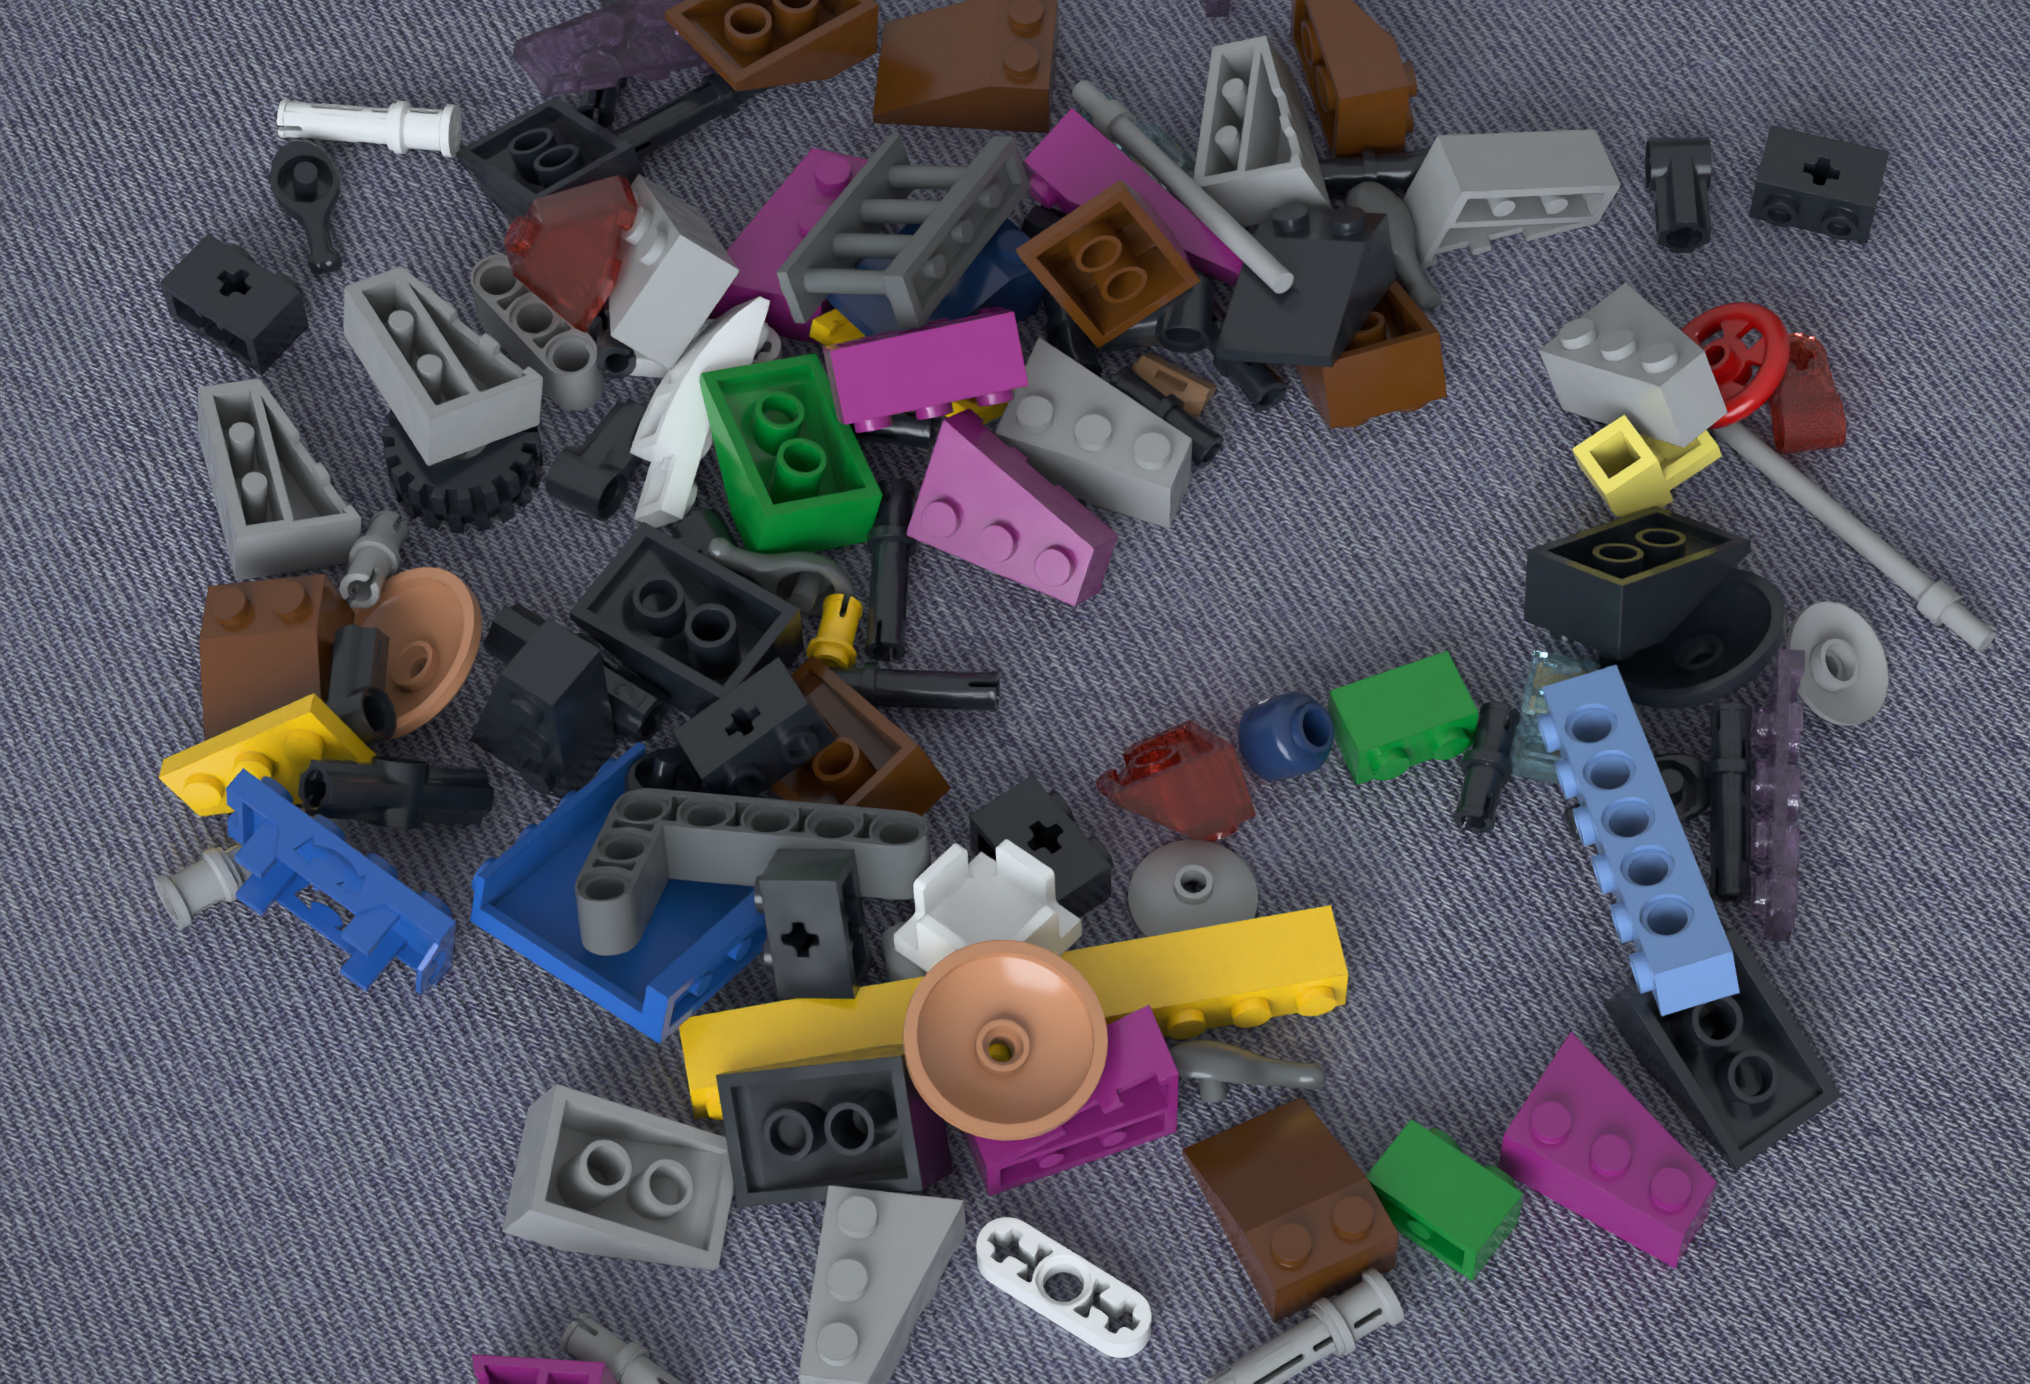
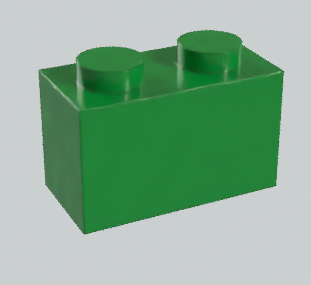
(1403, 718)
(1445, 1198)

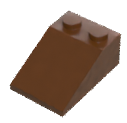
(777, 40)
(970, 66)
(1353, 77)
(1110, 262)
(1384, 369)
(266, 646)
(870, 760)
(1293, 1207)

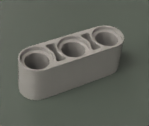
(551, 353)

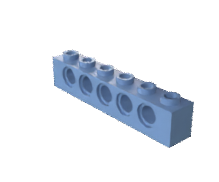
(1639, 842)

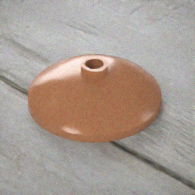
(432, 641)
(1011, 998)

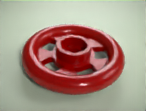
(1734, 362)

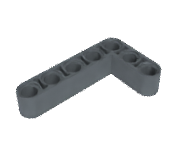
(728, 841)

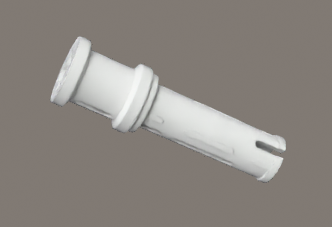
(396, 126)

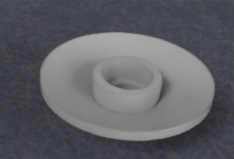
(1843, 663)
(1162, 905)

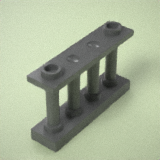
(923, 263)

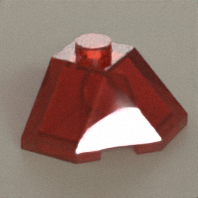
(570, 247)
(1182, 782)

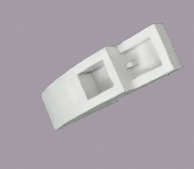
(676, 423)

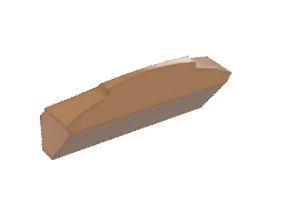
(1174, 380)

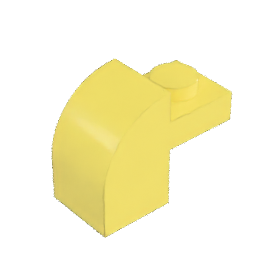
(1637, 470)

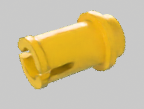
(836, 633)

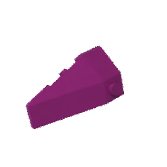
(1081, 162)

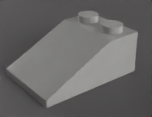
(619, 1182)

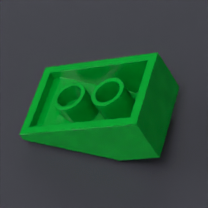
(785, 458)

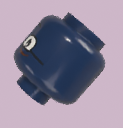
(1285, 736)

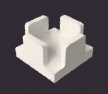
(984, 902)

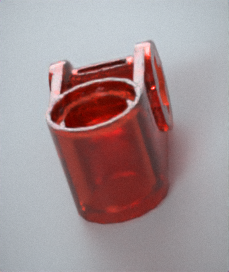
(1805, 404)

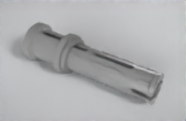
(206, 882)
(1329, 1329)

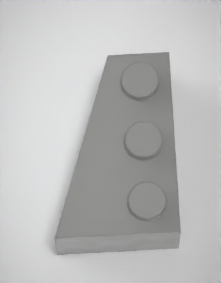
(1256, 135)
(1505, 186)
(667, 275)
(1634, 364)
(434, 370)
(1096, 440)
(266, 486)
(873, 1280)

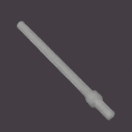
(1118, 125)
(1934, 599)

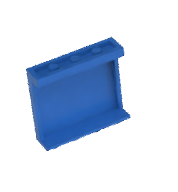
(686, 954)

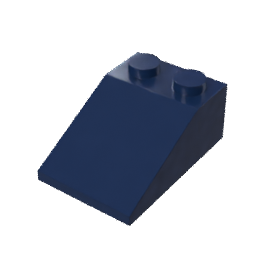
(992, 279)

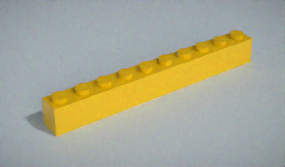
(1188, 977)

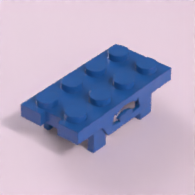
(293, 850)

